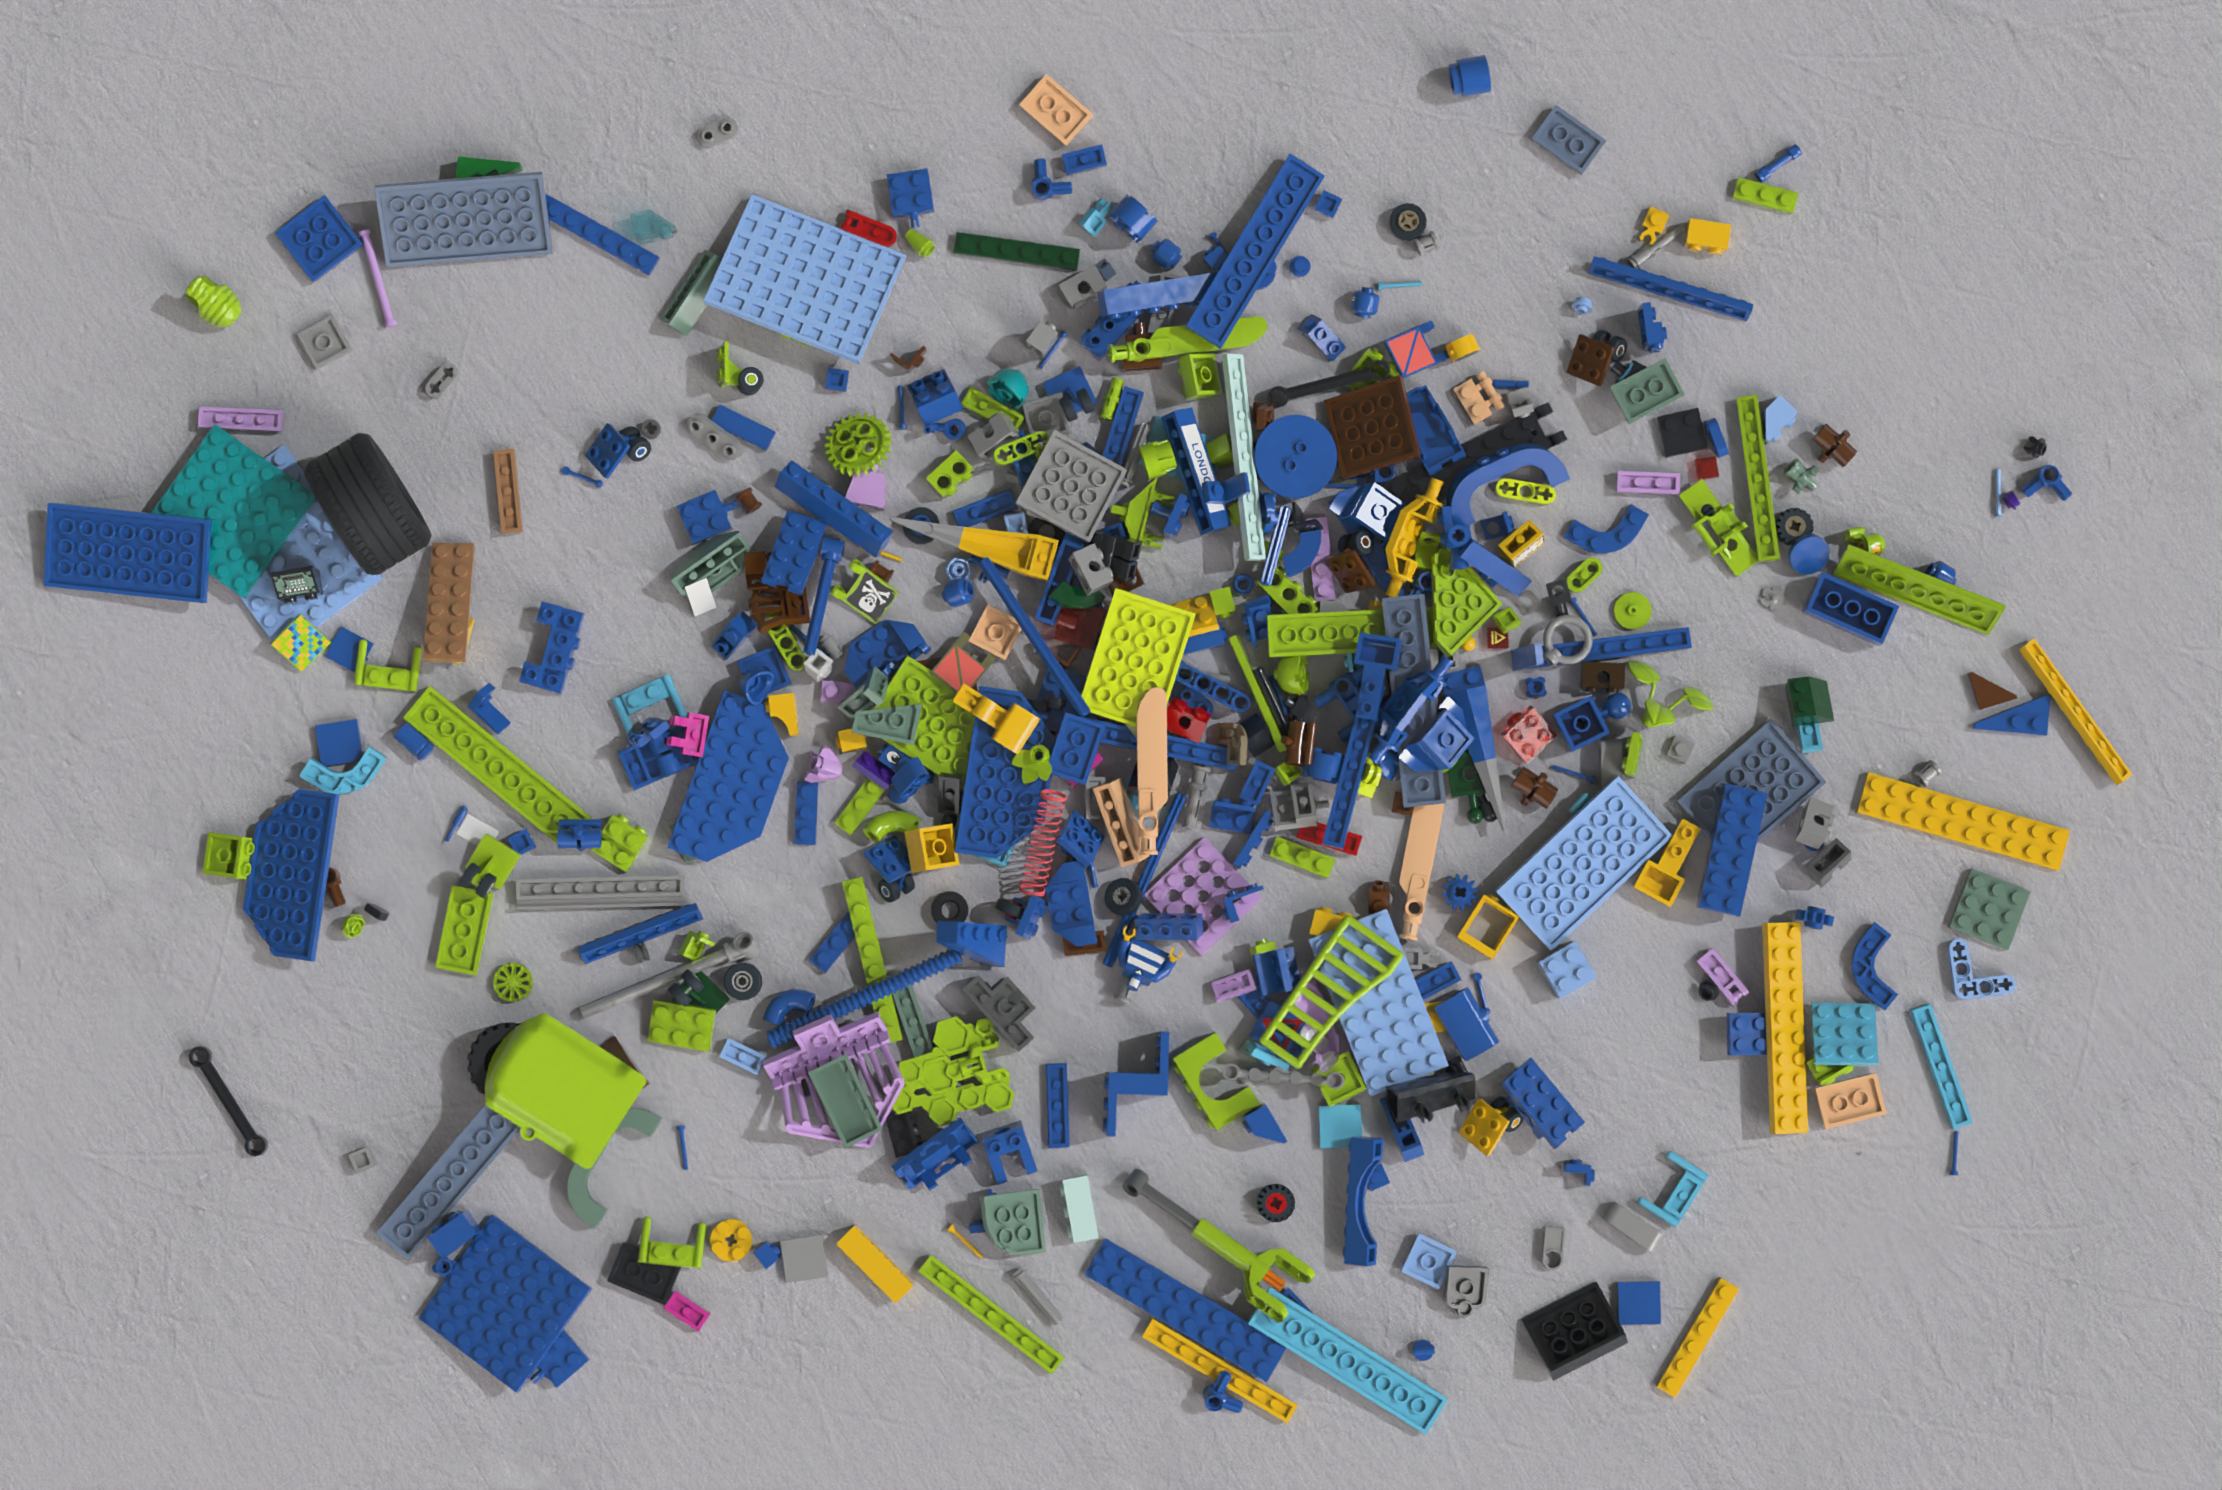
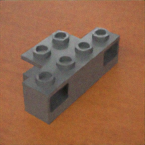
(1004, 1008)

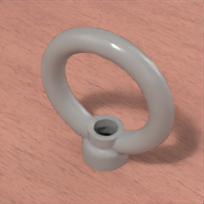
(1552, 655)

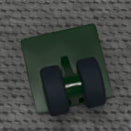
(698, 991)

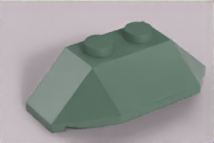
(716, 560)

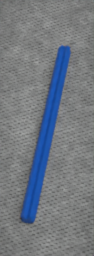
(1034, 637)
(1147, 874)

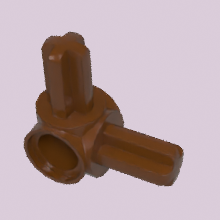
(335, 890)

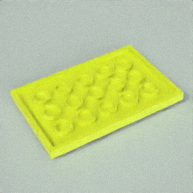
(1135, 653)

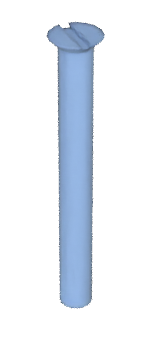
(1998, 492)

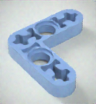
(1967, 979)

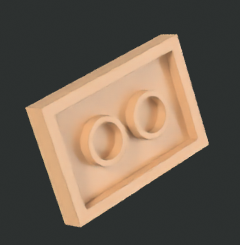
(1056, 110)
(1850, 1101)

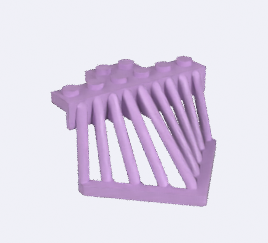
(820, 1044)

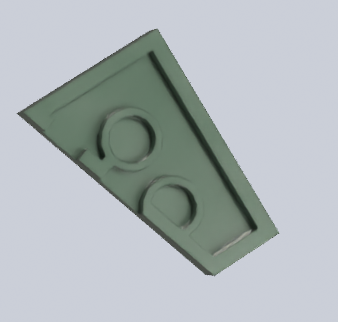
(891, 723)

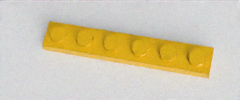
(1697, 1337)

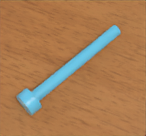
(1390, 285)

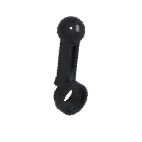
(1048, 703)

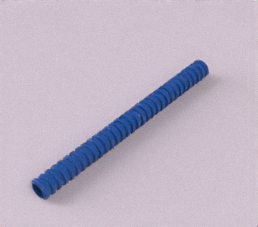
(867, 995)

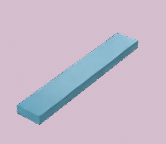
(1941, 1066)

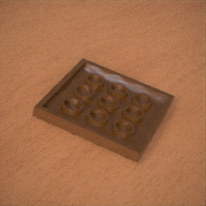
(1372, 427)

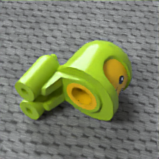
(1870, 542)

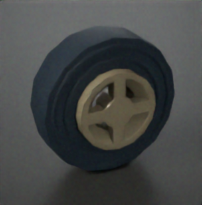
(1413, 216)

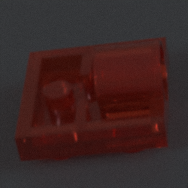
(1079, 626)
(1528, 734)

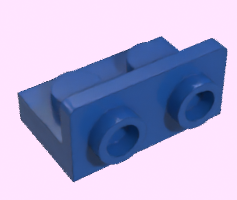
(1256, 620)

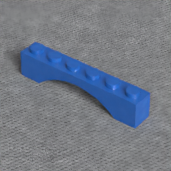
(1359, 1243)

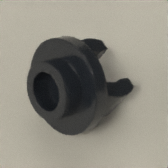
(2038, 449)

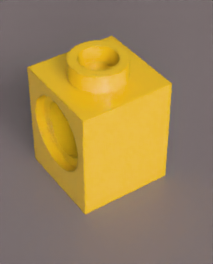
(850, 741)

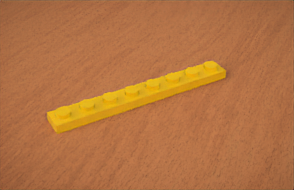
(2075, 711)
(1212, 1365)

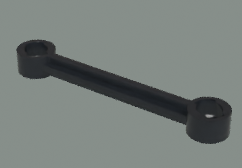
(1329, 383)
(228, 1100)

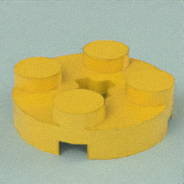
(742, 1235)

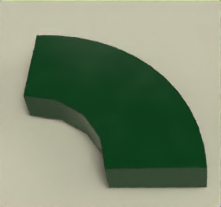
(1075, 597)

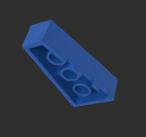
(976, 940)

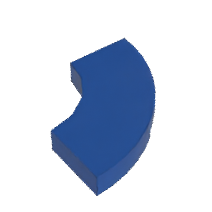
(1304, 554)

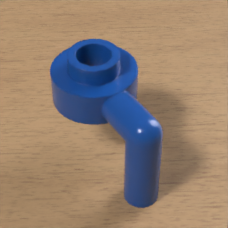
(948, 428)

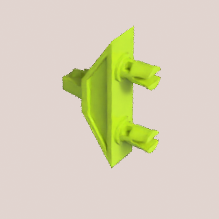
(1137, 511)

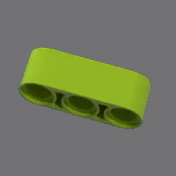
(791, 652)

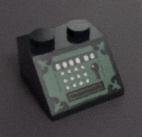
(297, 584)

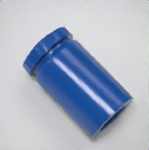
(414, 741)

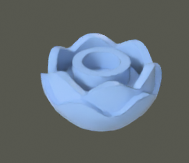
(958, 563)

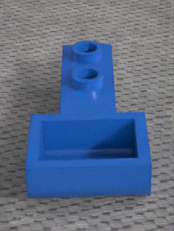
(1376, 655)

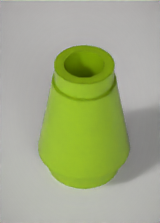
(921, 244)

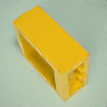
(1477, 945)

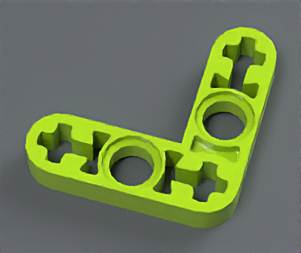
(1005, 448)

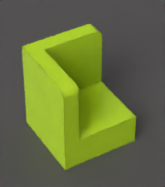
(1220, 451)

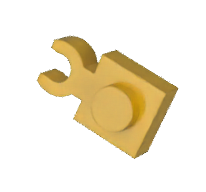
(1654, 223)

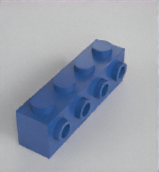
(1107, 332)

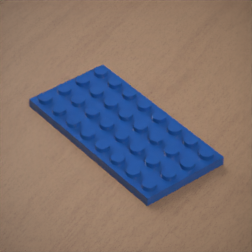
(127, 552)

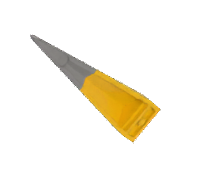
(1020, 552)

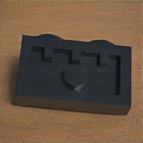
(903, 1133)

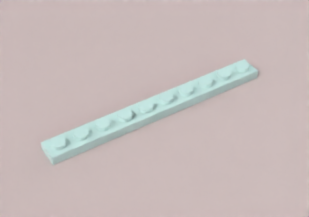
(1243, 455)

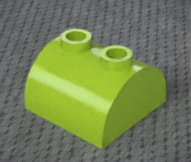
(1199, 376)

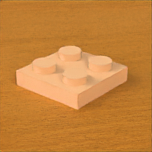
(996, 632)

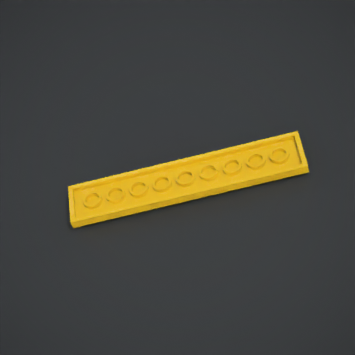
(1963, 821)
(1785, 1028)

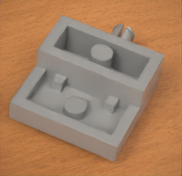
(1295, 807)

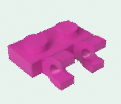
(693, 736)

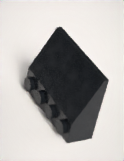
(1575, 1331)

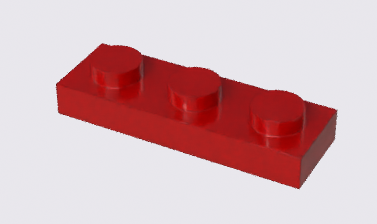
(1316, 834)

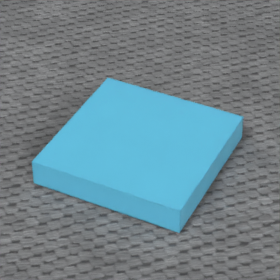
(1339, 1125)

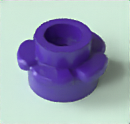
(2010, 500)

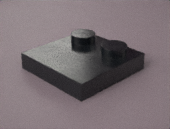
(1682, 432)

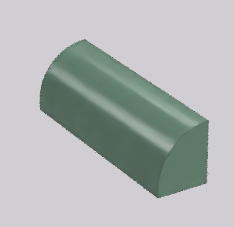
(689, 300)

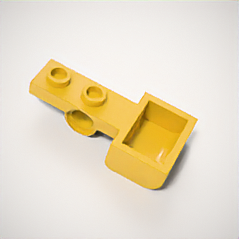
(1010, 725)
(1660, 879)

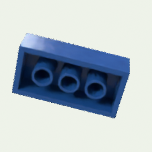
(1850, 609)

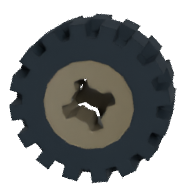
(1787, 529)

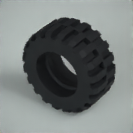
(482, 1050)

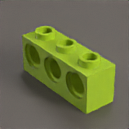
(1276, 594)

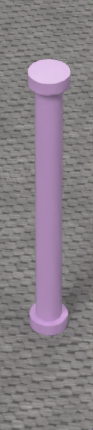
(365, 235)

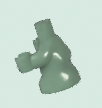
(1801, 475)

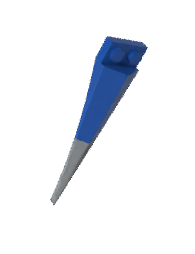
(1469, 692)

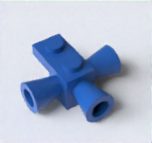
(1453, 538)

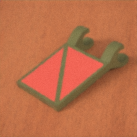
(960, 667)

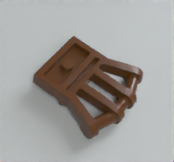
(792, 608)

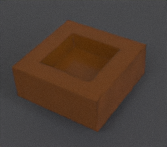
(1398, 807)

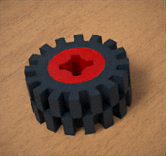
(1277, 1196)

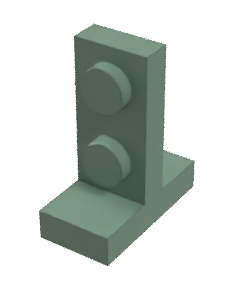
(869, 692)

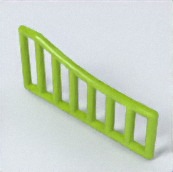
(1350, 999)

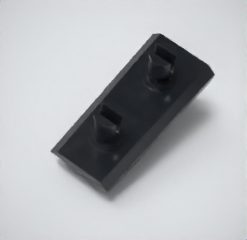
(1430, 1094)

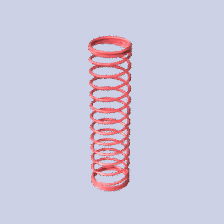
(1038, 887)

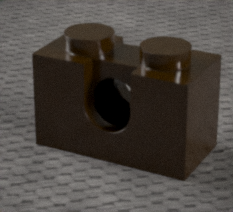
(1615, 676)

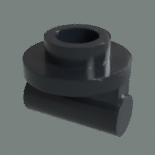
(1456, 1065)

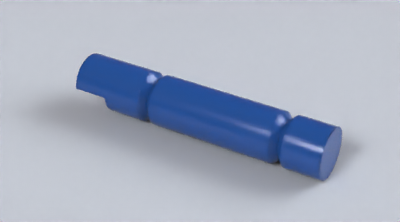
(1511, 384)

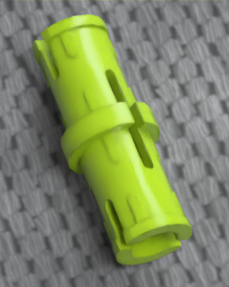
(1111, 398)

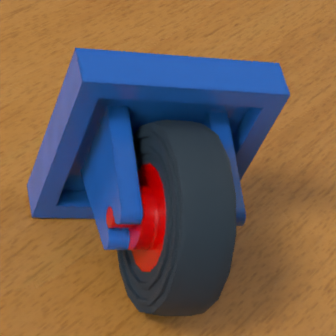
(1029, 917)

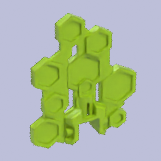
(940, 1074)

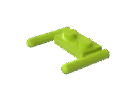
(385, 676)
(670, 1253)

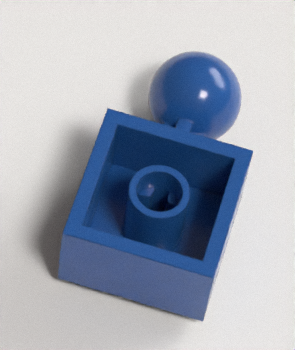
(1615, 706)

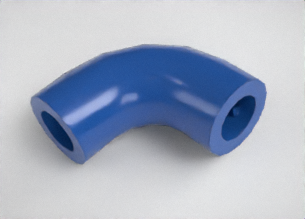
(787, 1001)

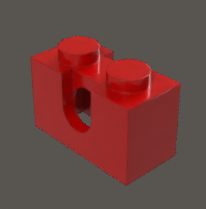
(1189, 728)

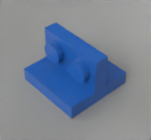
(1276, 971)

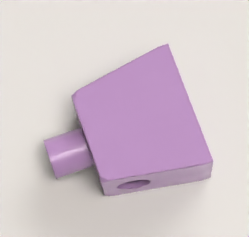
(868, 489)

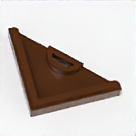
(1988, 693)

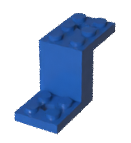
(1136, 1083)

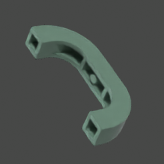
(578, 1193)

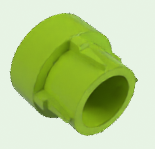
(1157, 458)

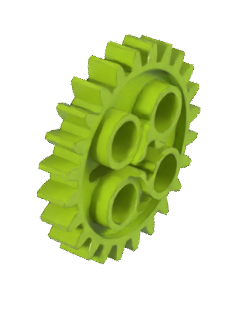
(858, 444)

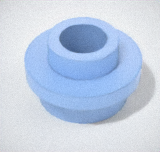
(1582, 305)

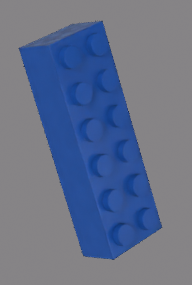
(1731, 850)

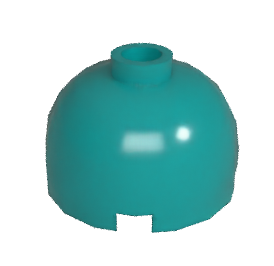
(1009, 387)

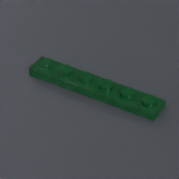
(1016, 251)

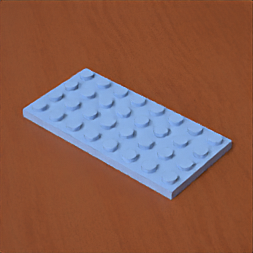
(1583, 863)
(1390, 1022)

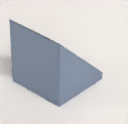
(1105, 269)

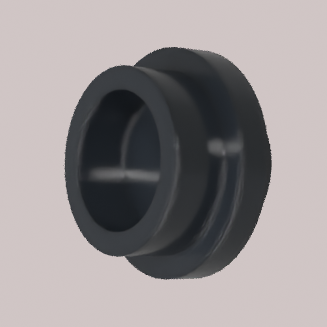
(1708, 990)

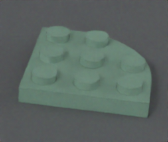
(1014, 1221)

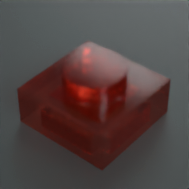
(1706, 468)

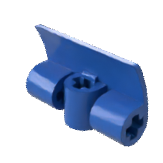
(1467, 1024)

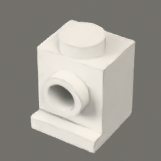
(818, 665)

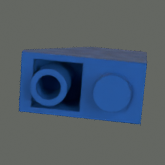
(734, 635)

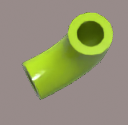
(890, 822)

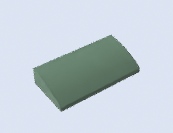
(845, 1101)

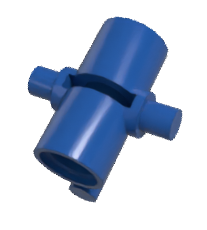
(579, 834)

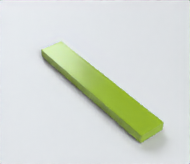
(1247, 669)

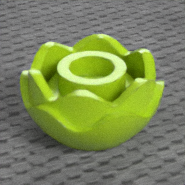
(352, 925)

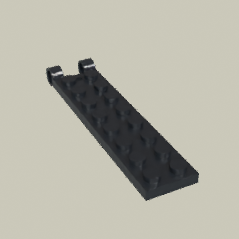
(1510, 434)

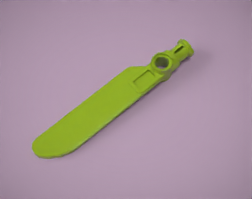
(1182, 341)

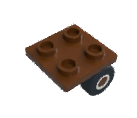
(1594, 354)
(1348, 565)

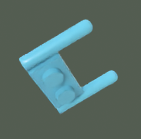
(646, 696)
(1681, 1196)

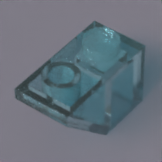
(650, 225)

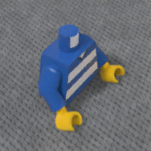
(1143, 962)

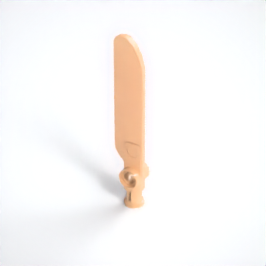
(1151, 764)
(1418, 863)

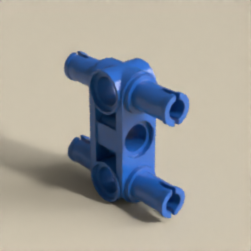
(1348, 698)

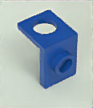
(1505, 526)

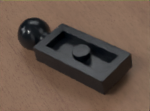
(949, 797)

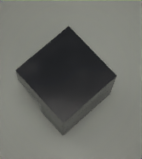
(1257, 735)

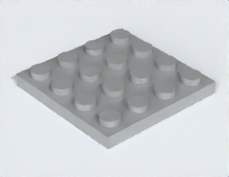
(1071, 486)

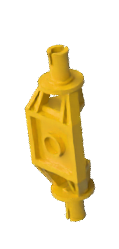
(1405, 536)

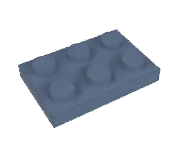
(1568, 139)

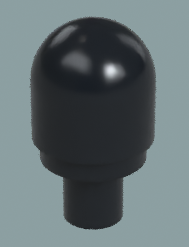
(1487, 809)

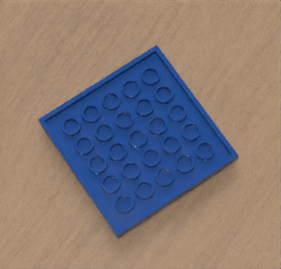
(505, 1303)

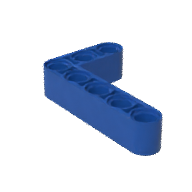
(1210, 691)

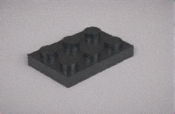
(644, 1279)

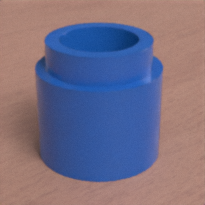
(1470, 76)

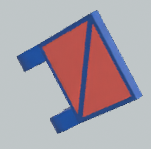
(1412, 352)

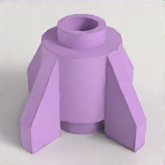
(823, 766)

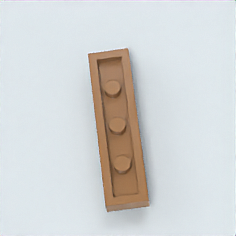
(508, 491)

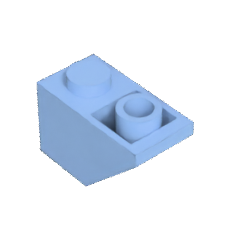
(1775, 417)

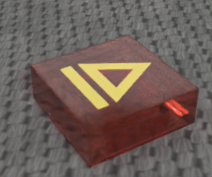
(1496, 639)

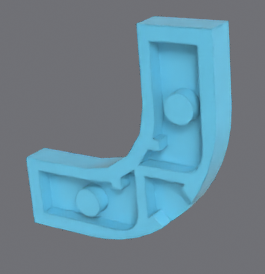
(347, 781)

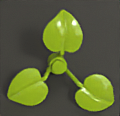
(1656, 713)

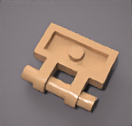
(1473, 401)

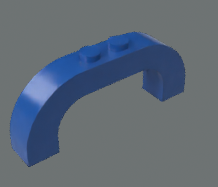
(1495, 466)

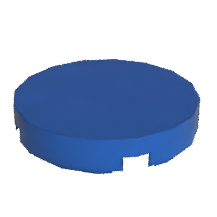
(1808, 554)

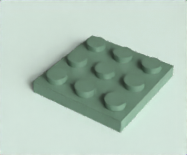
(1989, 909)

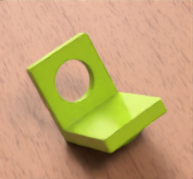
(1425, 550)

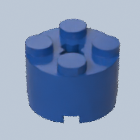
(1133, 218)
(1324, 766)

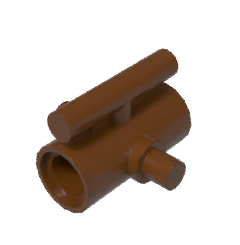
(1834, 445)
(1299, 743)
(1534, 788)

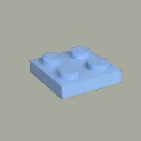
(1428, 1261)

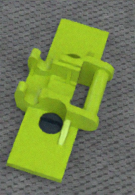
(1724, 523)

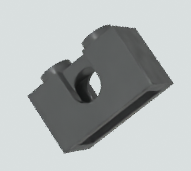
(1837, 855)

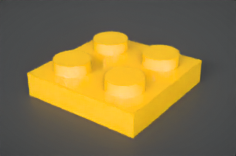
(1205, 617)

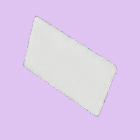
(700, 597)
(474, 830)

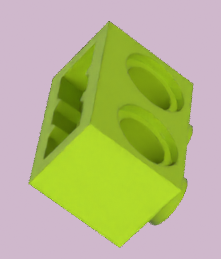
(945, 470)

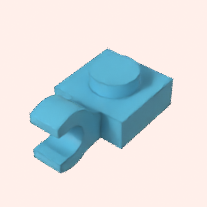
(1094, 218)

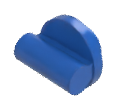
(1423, 1350)

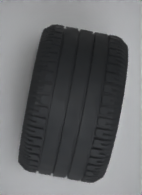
(367, 504)

